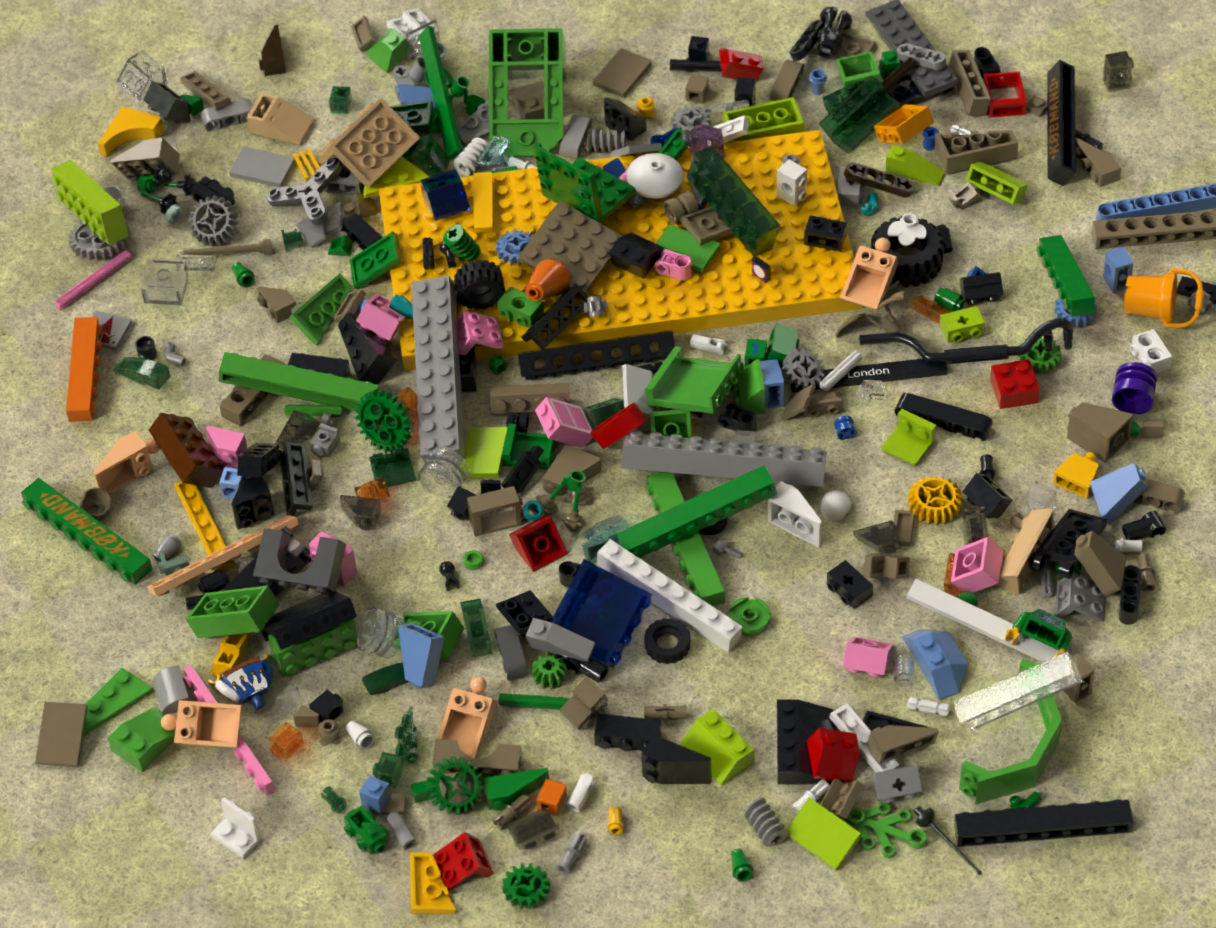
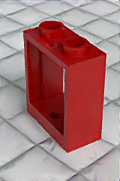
(1006, 107)

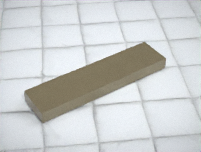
(205, 90)

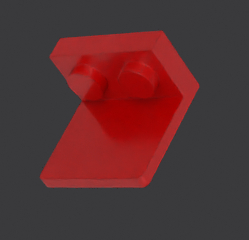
(461, 860)

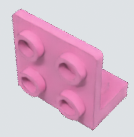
(477, 329)

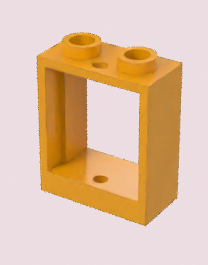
(903, 124)

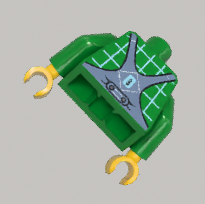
(1043, 628)

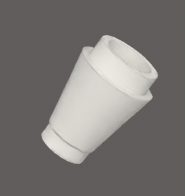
(360, 735)

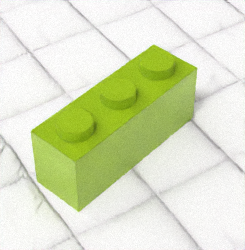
(996, 182)

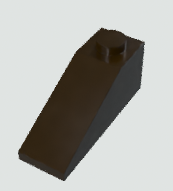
(272, 54)

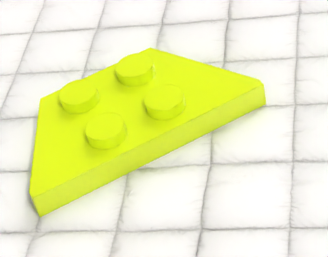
(398, 174)

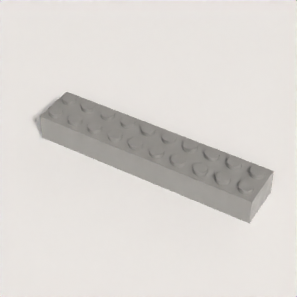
(437, 366)
(722, 458)

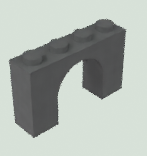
(320, 576)

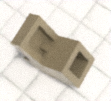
(886, 565)

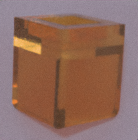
(373, 489)

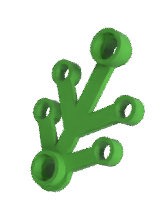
(884, 827)

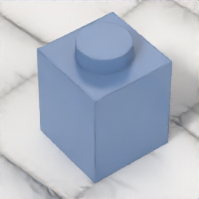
(375, 794)

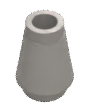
(168, 546)

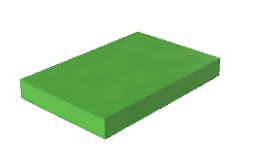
(682, 242)

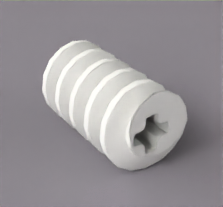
(467, 159)

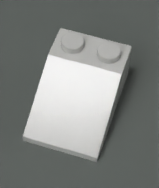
(794, 514)

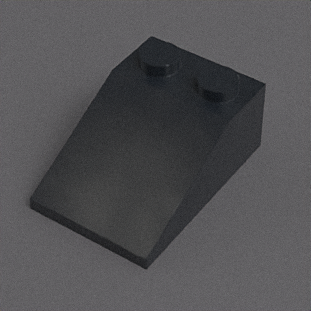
(674, 764)

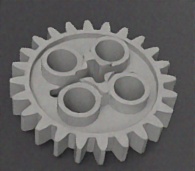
(88, 244)

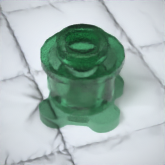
(291, 239)

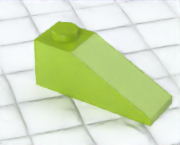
(911, 165)

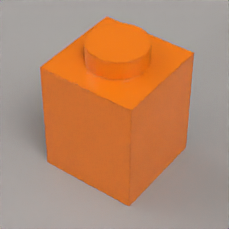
(553, 796)

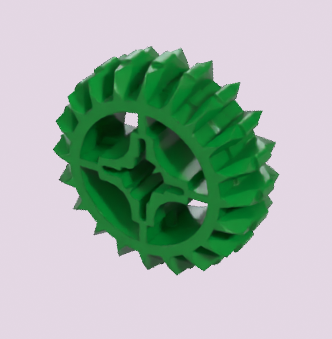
(459, 777)

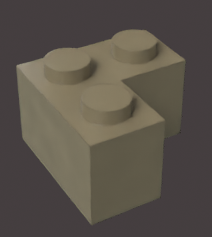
(584, 704)

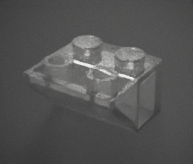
(139, 74)

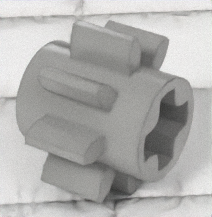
(1206, 303)
(595, 306)

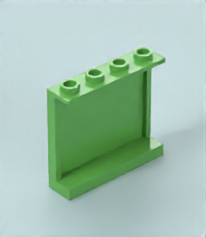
(692, 383)

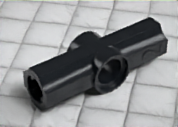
(593, 669)

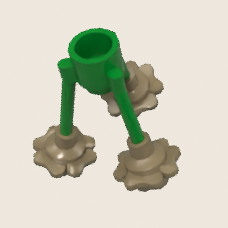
(576, 494)

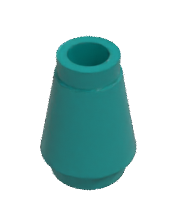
(402, 306)
(534, 507)

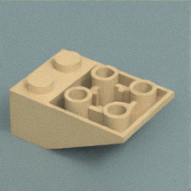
(278, 119)

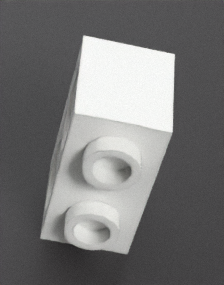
(1151, 350)

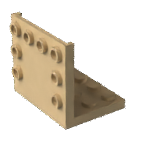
(371, 142)

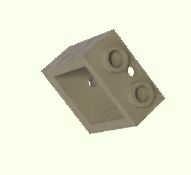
(494, 501)

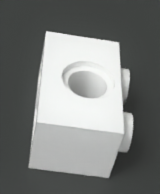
(792, 182)

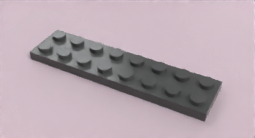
(899, 28)

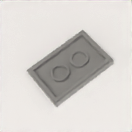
(262, 167)

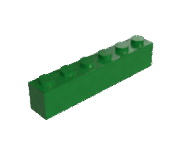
(1066, 275)

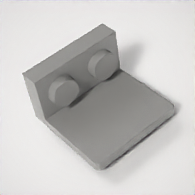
(1079, 595)

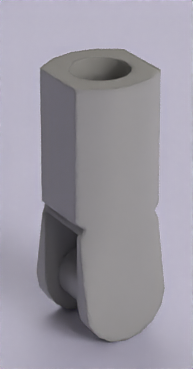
(401, 831)

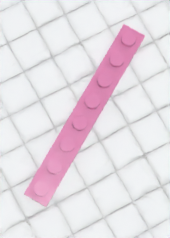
(243, 752)

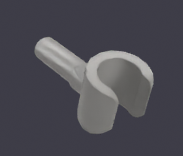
(720, 547)

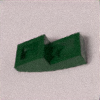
(384, 678)

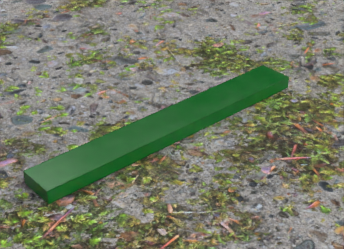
(440, 92)

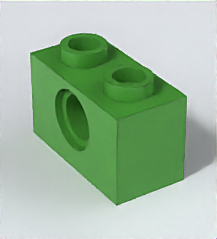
(519, 308)

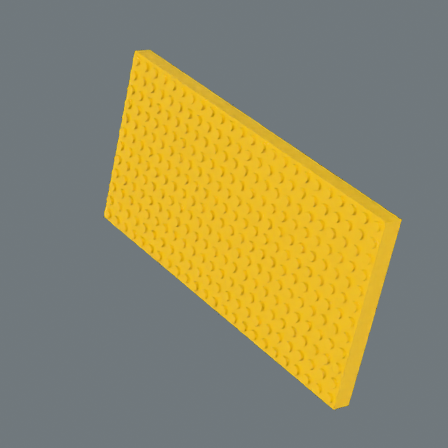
(725, 295)

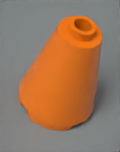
(548, 280)

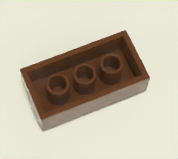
(186, 450)

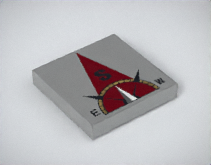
(114, 329)

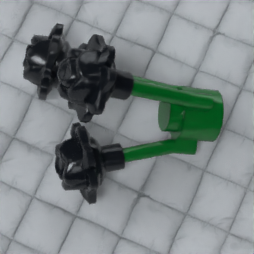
(164, 177)

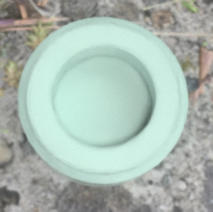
(173, 213)

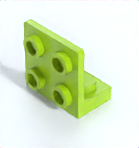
(910, 438)

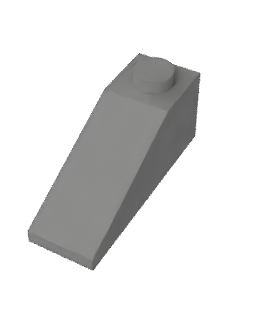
(558, 640)

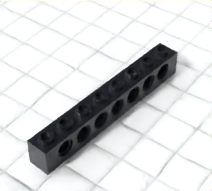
(527, 359)

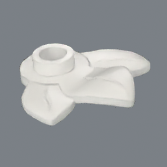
(907, 229)

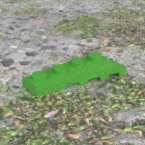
(321, 308)
(114, 696)

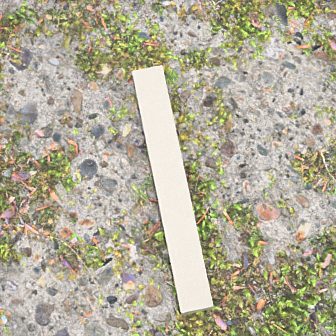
(976, 619)

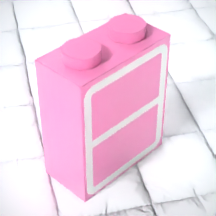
(564, 422)

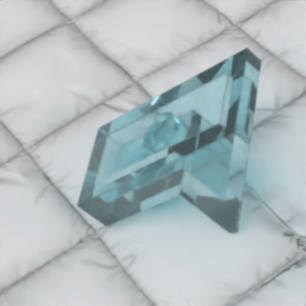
(494, 153)

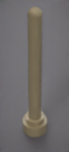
(264, 247)

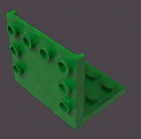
(581, 185)

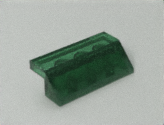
(858, 114)

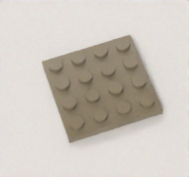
(575, 242)

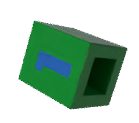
(755, 350)

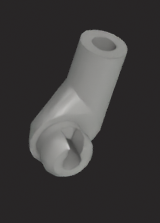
(171, 355)

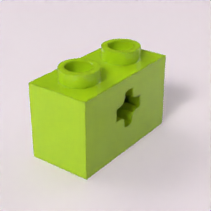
(962, 324)

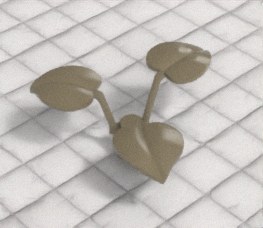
(889, 322)

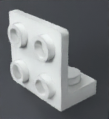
(237, 830)

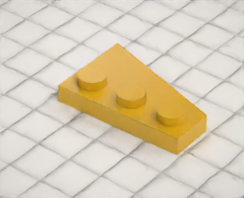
(426, 887)

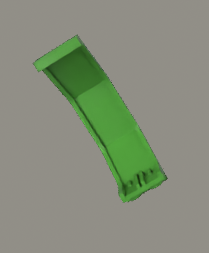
(1021, 776)

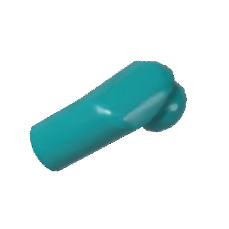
(873, 205)

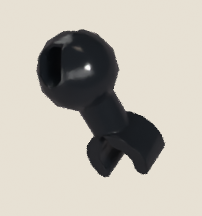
(448, 253)
(447, 569)

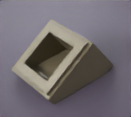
(306, 718)

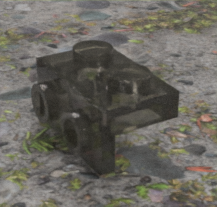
(532, 828)

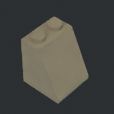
(1099, 429)

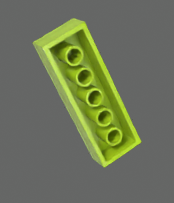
(89, 202)

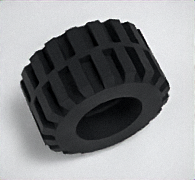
(479, 284)

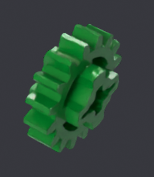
(525, 887)

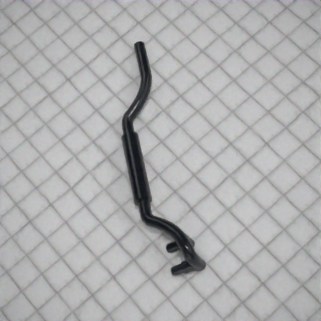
(982, 353)

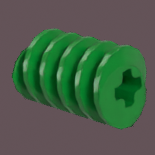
(461, 243)

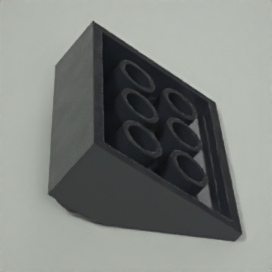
(795, 725)

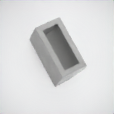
(170, 689)

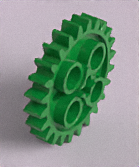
(393, 428)

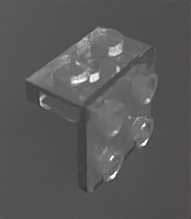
(413, 42)

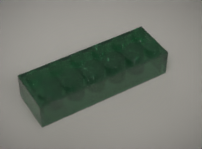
(733, 201)

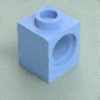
(230, 482)

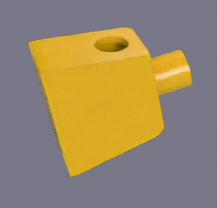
(1077, 474)

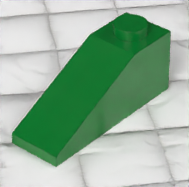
(509, 787)

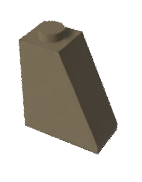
(567, 461)
(1101, 562)

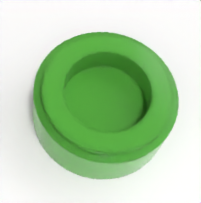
(473, 560)

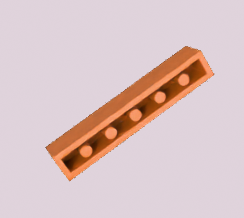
(83, 369)

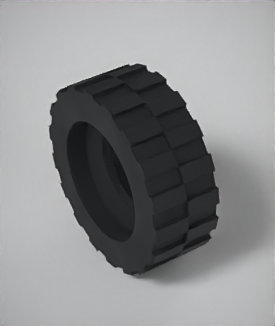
(667, 626)

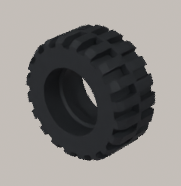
(918, 267)

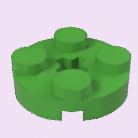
(756, 607)

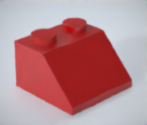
(740, 64)
(538, 543)
(833, 754)

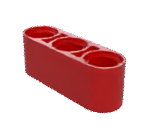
(618, 425)

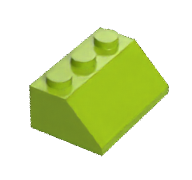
(720, 742)

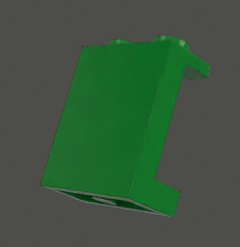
(518, 442)

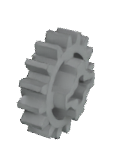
(689, 117)
(803, 368)

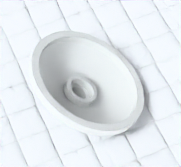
(655, 175)

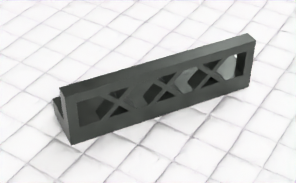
(550, 314)
(295, 478)

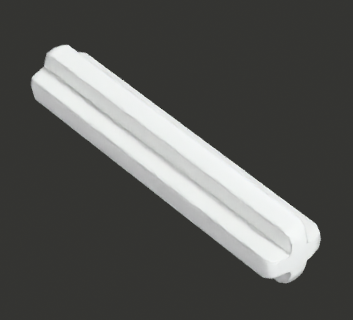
(841, 370)

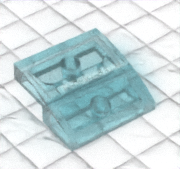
(600, 530)

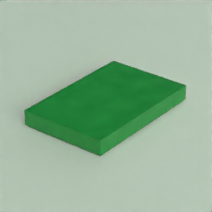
(375, 260)

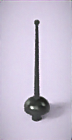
(926, 818)

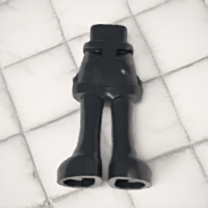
(830, 40)

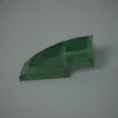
(143, 371)
(476, 627)

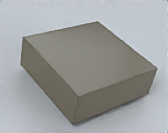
(1152, 429)

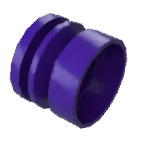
(1134, 388)

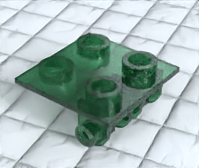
(393, 467)
(407, 738)

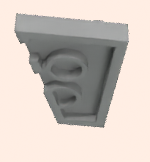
(475, 125)

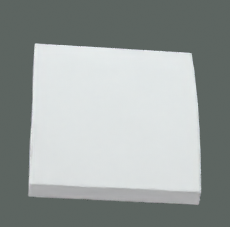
(408, 22)

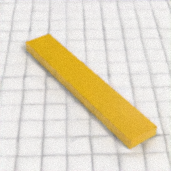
(202, 520)

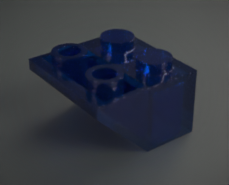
(444, 194)

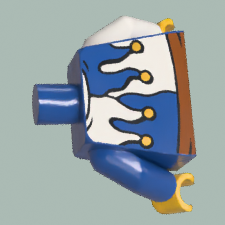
(246, 681)

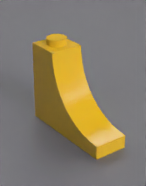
(130, 126)

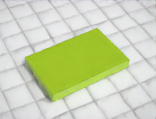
(484, 451)
(823, 833)

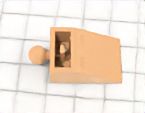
(868, 277)
(125, 462)
(465, 721)
(208, 724)

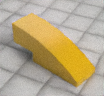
(231, 652)

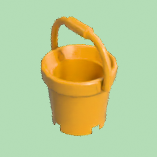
(1157, 297)

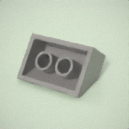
(634, 385)

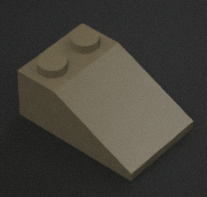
(529, 100)

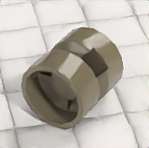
(680, 206)

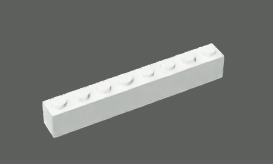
(671, 596)

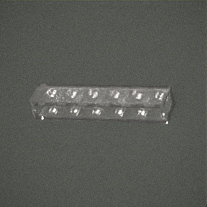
(1018, 691)

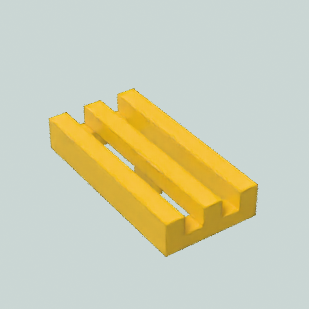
(303, 155)

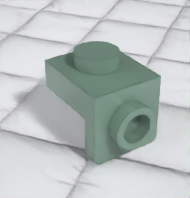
(172, 566)

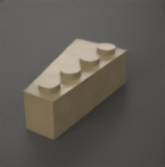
(960, 151)

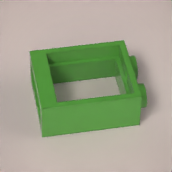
(863, 63)

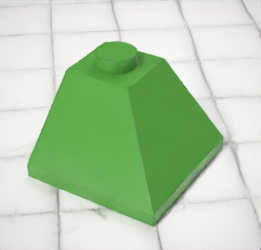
(389, 50)

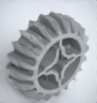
(219, 234)

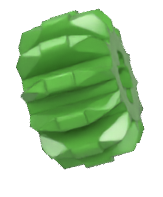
(549, 671)

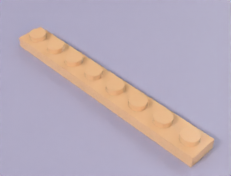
(217, 558)

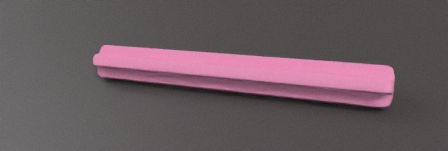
(93, 279)

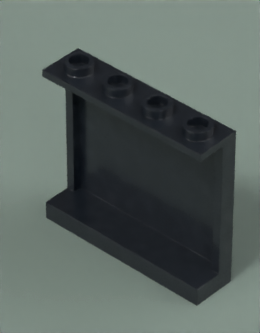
(309, 618)

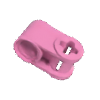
(675, 265)

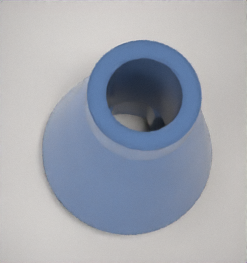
(817, 81)

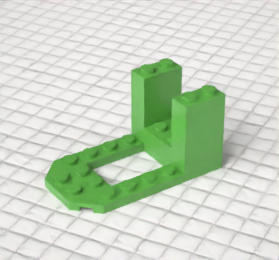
(527, 51)

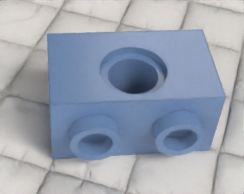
(1117, 268)

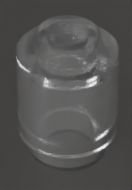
(903, 671)

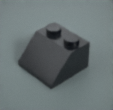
(635, 254)

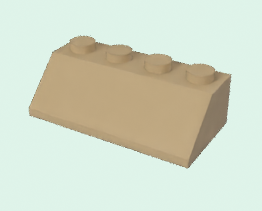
(1033, 532)

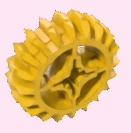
(933, 494)

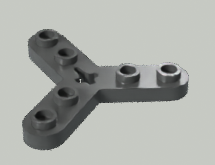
(309, 192)

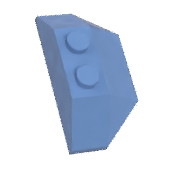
(938, 659)

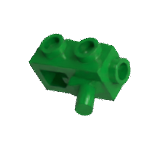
(371, 835)

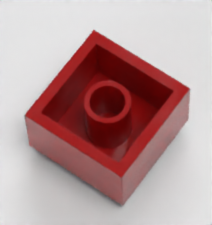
(1014, 384)

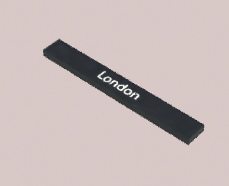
(885, 372)

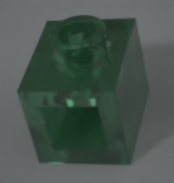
(389, 769)

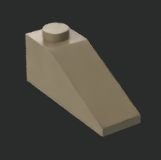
(896, 741)

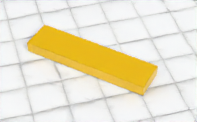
(483, 202)

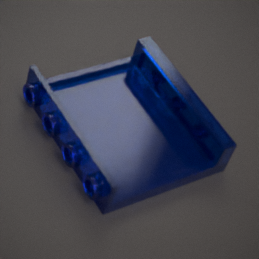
(602, 610)

